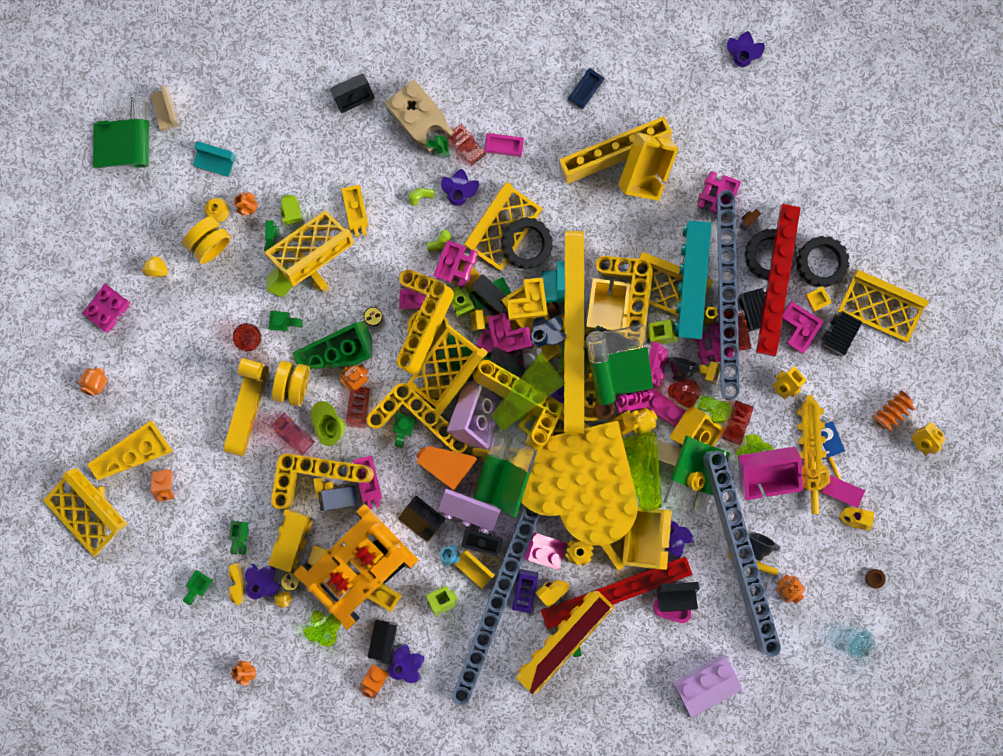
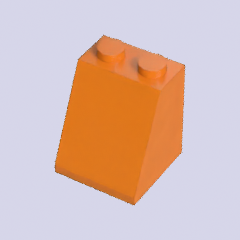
(446, 465)

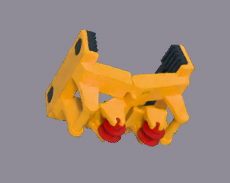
(335, 574)

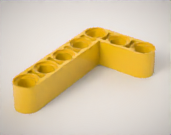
(637, 279)
(425, 317)
(490, 380)
(246, 407)
(420, 414)
(315, 469)

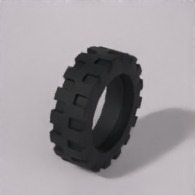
(540, 228)
(836, 247)
(751, 260)

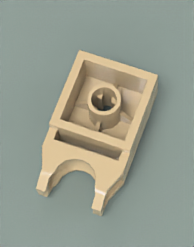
(421, 120)

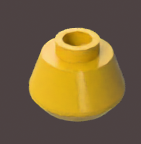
(220, 208)
(155, 267)

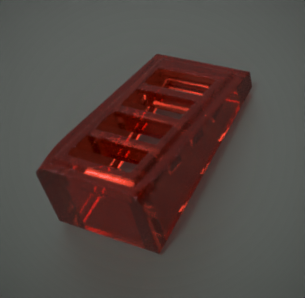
(354, 422)

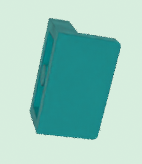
(213, 159)
(554, 283)

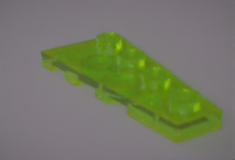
(531, 389)
(644, 469)

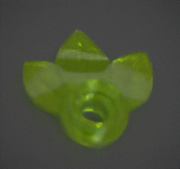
(719, 409)
(754, 445)
(320, 625)

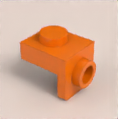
(162, 485)
(373, 681)

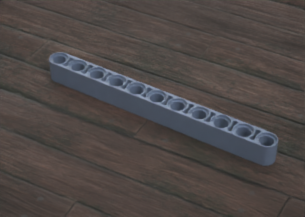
(723, 285)
(748, 559)
(503, 594)

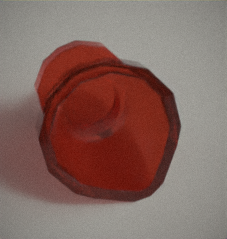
(685, 392)

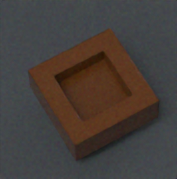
(749, 218)

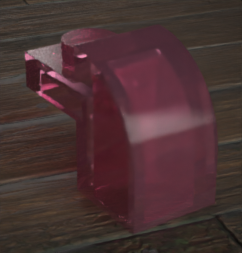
(293, 434)

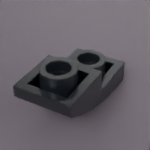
(506, 362)

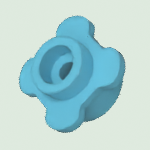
(444, 555)

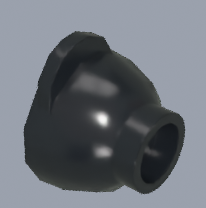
(683, 368)
(762, 545)

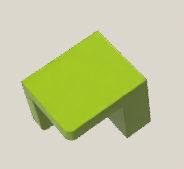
(278, 283)

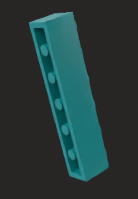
(694, 279)

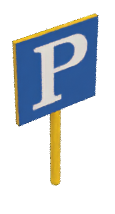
(833, 444)

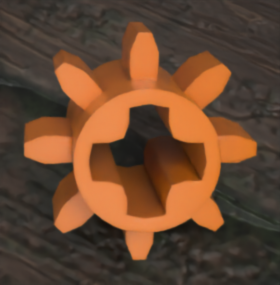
(245, 203)
(243, 673)

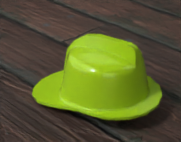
(327, 423)

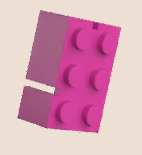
(775, 470)

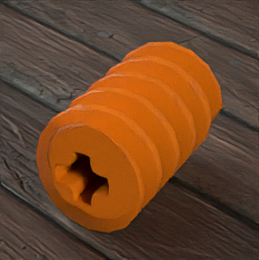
(893, 411)

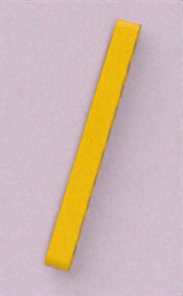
(574, 333)

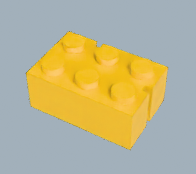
(645, 160)
(606, 309)
(648, 539)

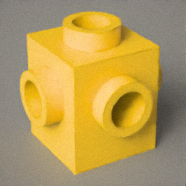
(788, 383)
(928, 439)
(572, 556)

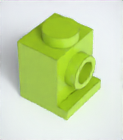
(290, 209)
(462, 308)
(657, 328)
(443, 593)

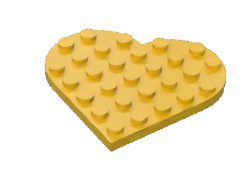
(585, 483)

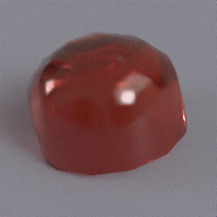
(247, 337)

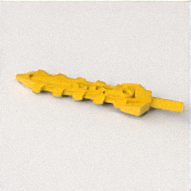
(814, 473)

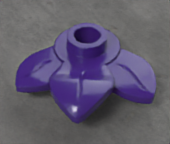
(745, 47)
(459, 185)
(677, 539)
(263, 579)
(409, 665)

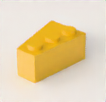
(290, 540)

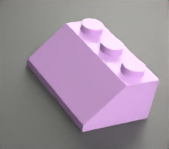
(472, 415)
(468, 510)
(707, 685)

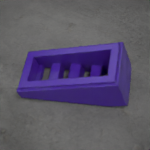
(526, 574)

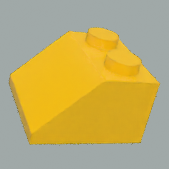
(698, 426)

